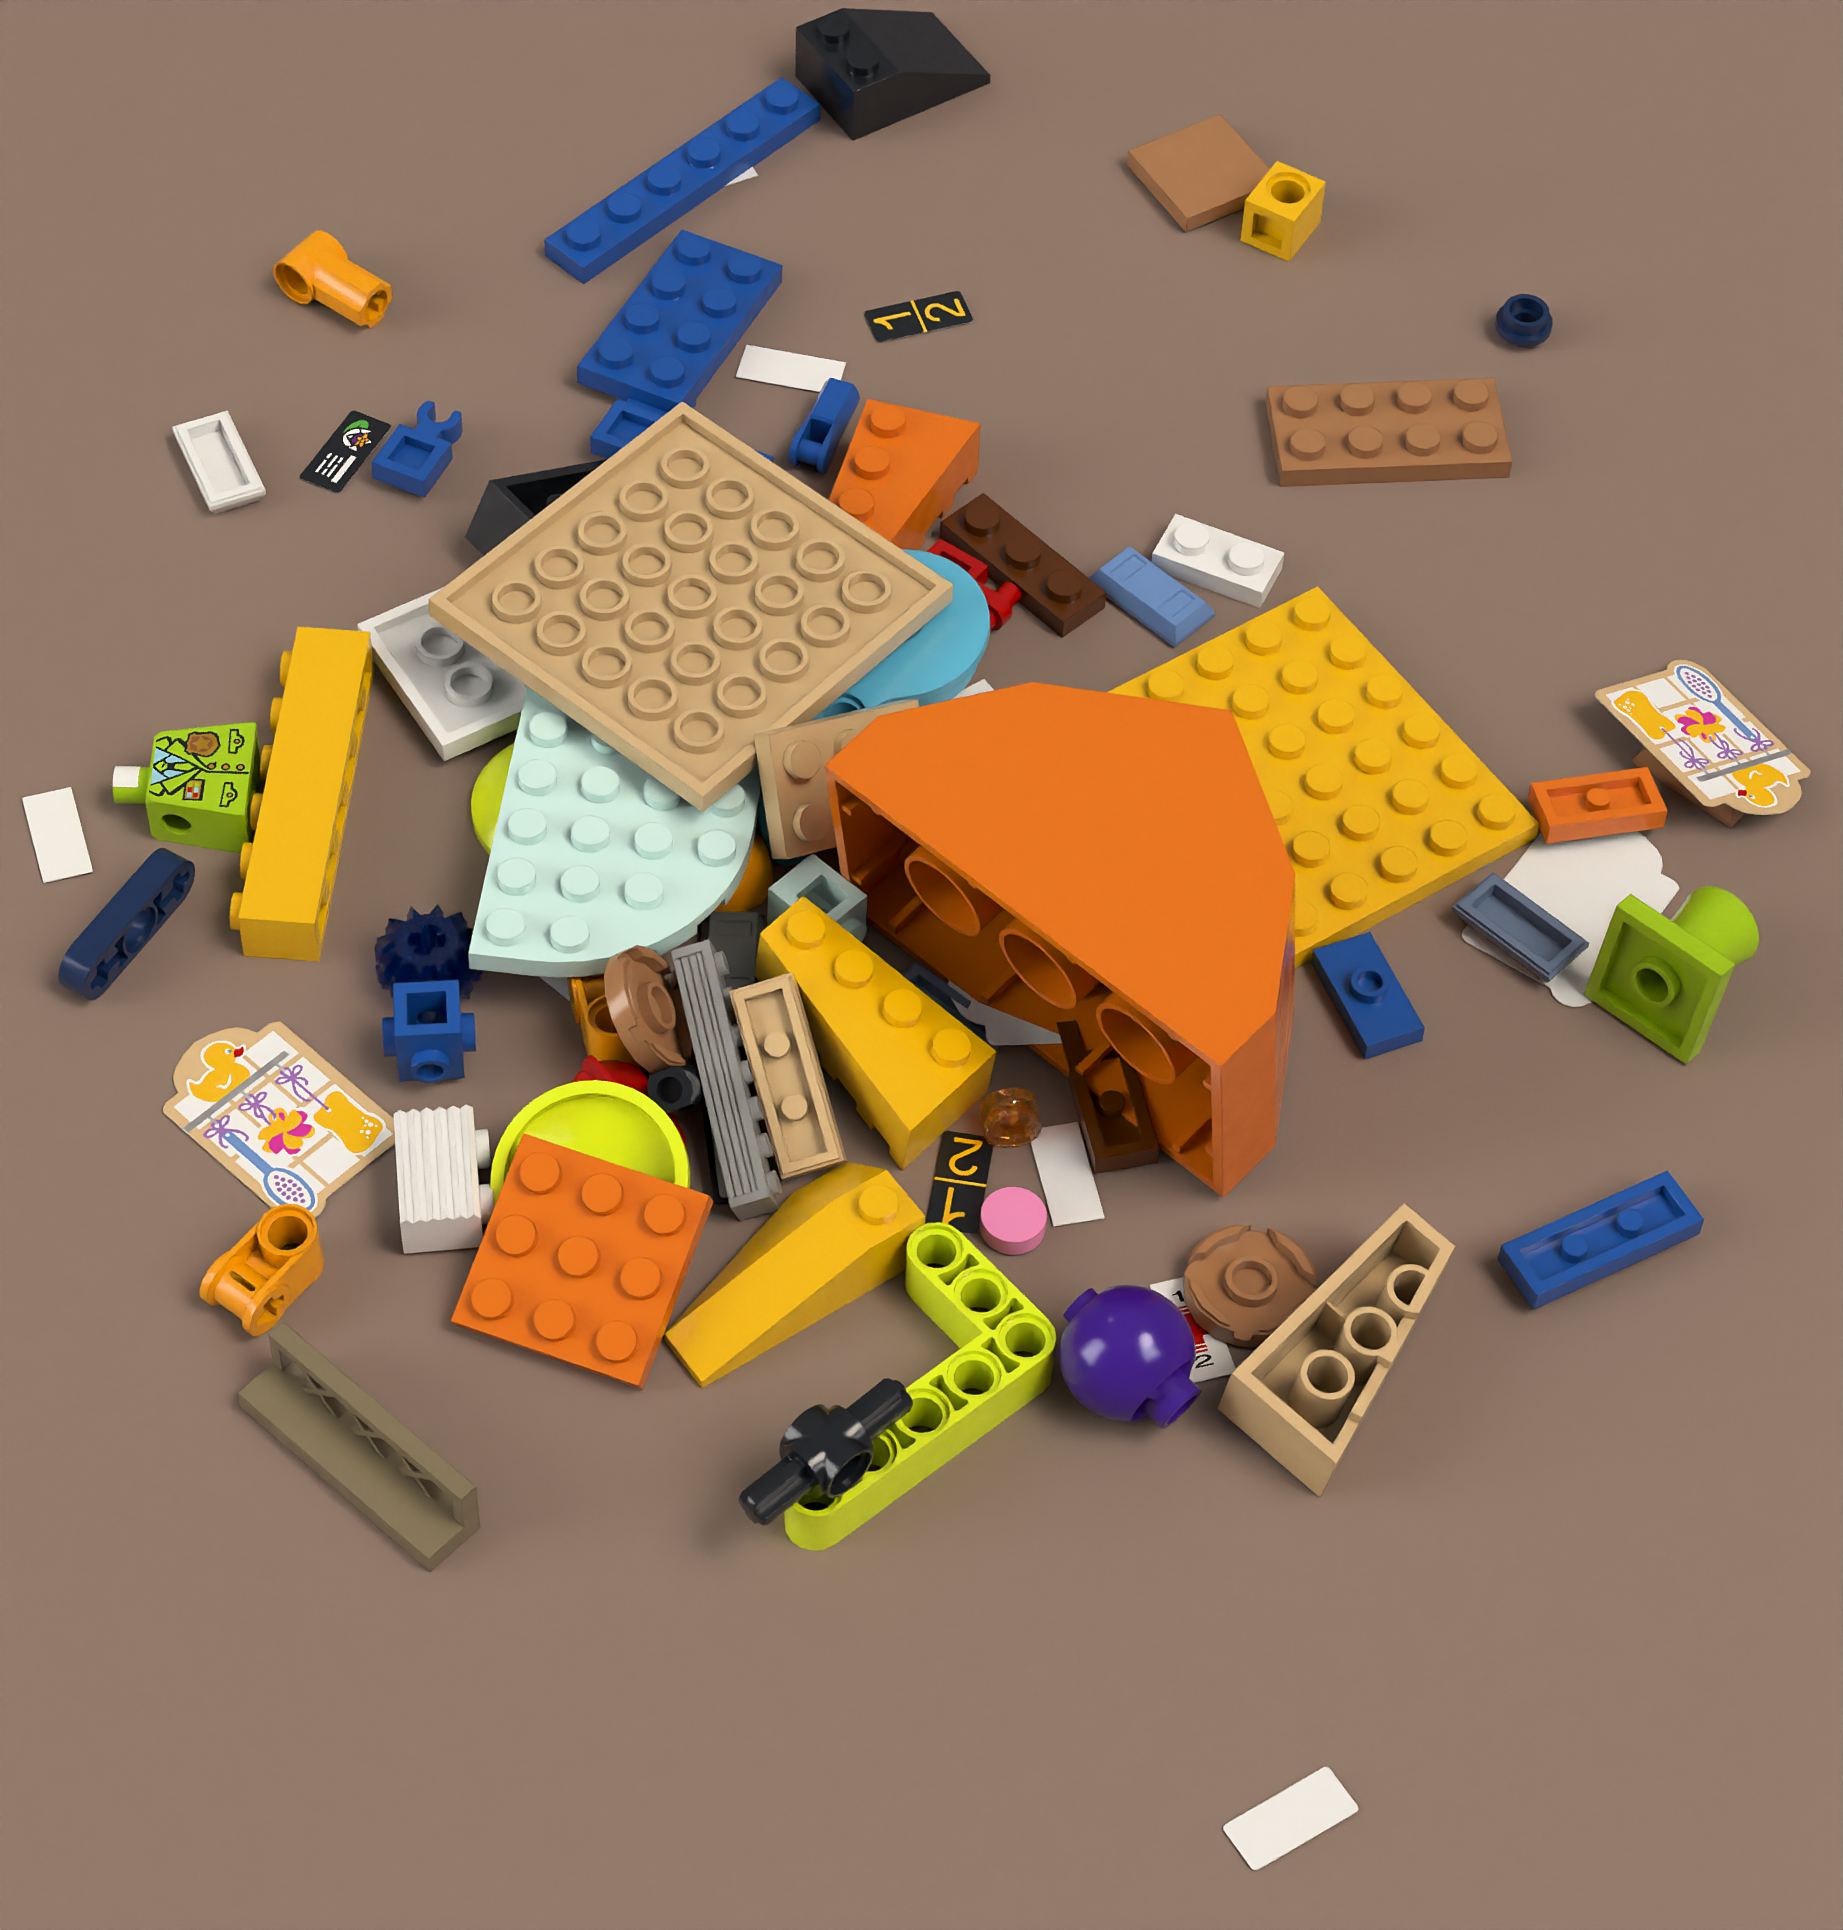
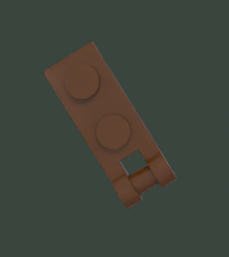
(1109, 1137)

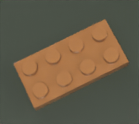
(1388, 432)

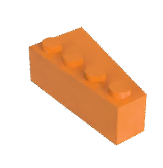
(905, 470)

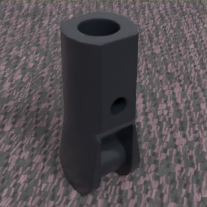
(676, 1088)

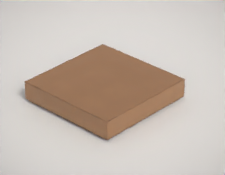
(1199, 171)

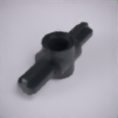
(825, 1451)

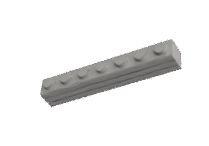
(726, 1081)

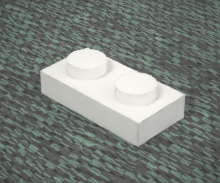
(1218, 560)

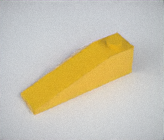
(800, 1266)

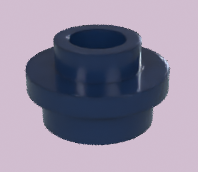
(1524, 320)

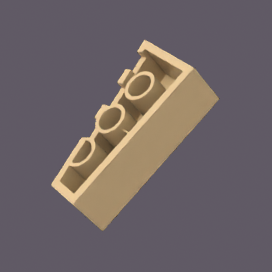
(1329, 1358)

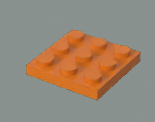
(582, 1261)

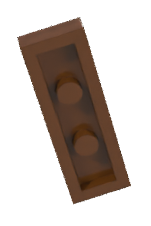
(1014, 554)

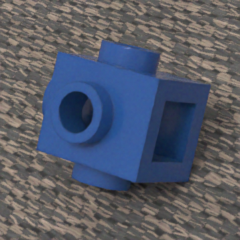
(428, 1031)

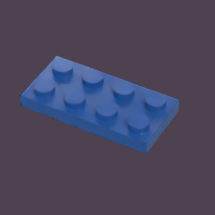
(680, 323)

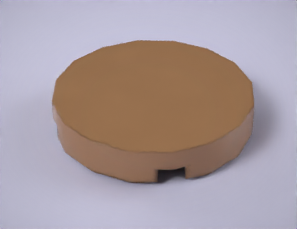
(647, 1009)
(1246, 1283)

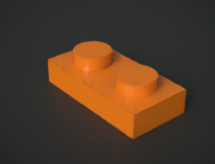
(1597, 805)

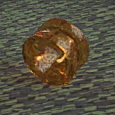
(1010, 1117)

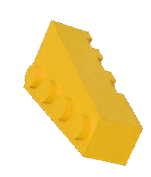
(877, 1031)

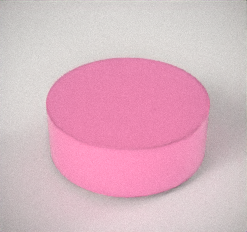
(1013, 1220)

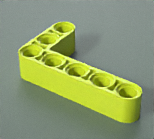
(957, 1418)

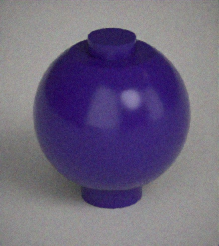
(1129, 1355)

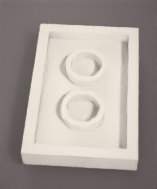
(442, 680)

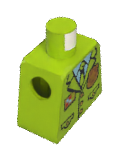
(197, 785)

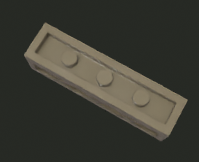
(362, 1450)

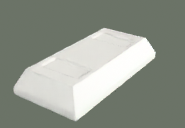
(219, 462)

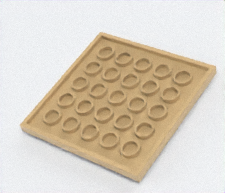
(690, 603)

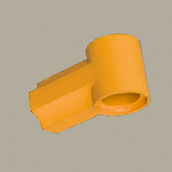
(322, 272)

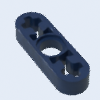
(126, 924)

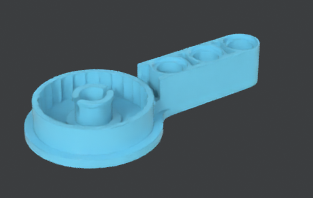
(927, 666)

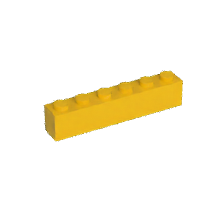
(305, 795)

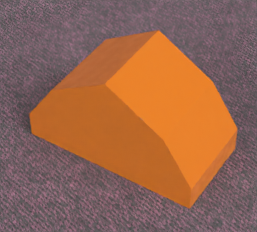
(1095, 873)

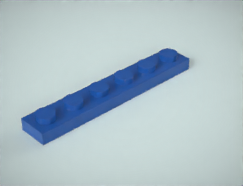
(682, 180)

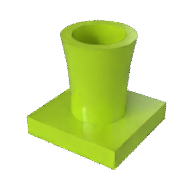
(1672, 972)

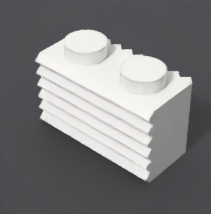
(440, 1179)

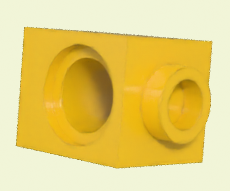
(1283, 211)

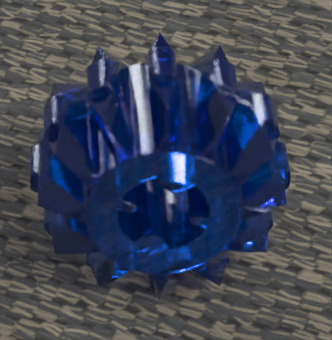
(426, 950)

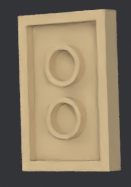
(795, 777)

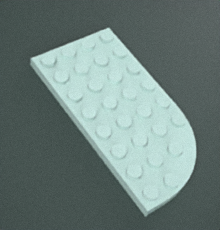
(599, 855)

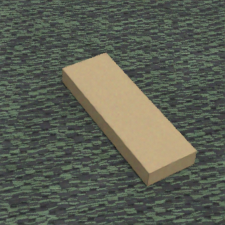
(788, 1076)

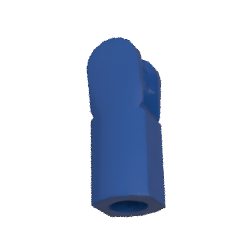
(825, 425)

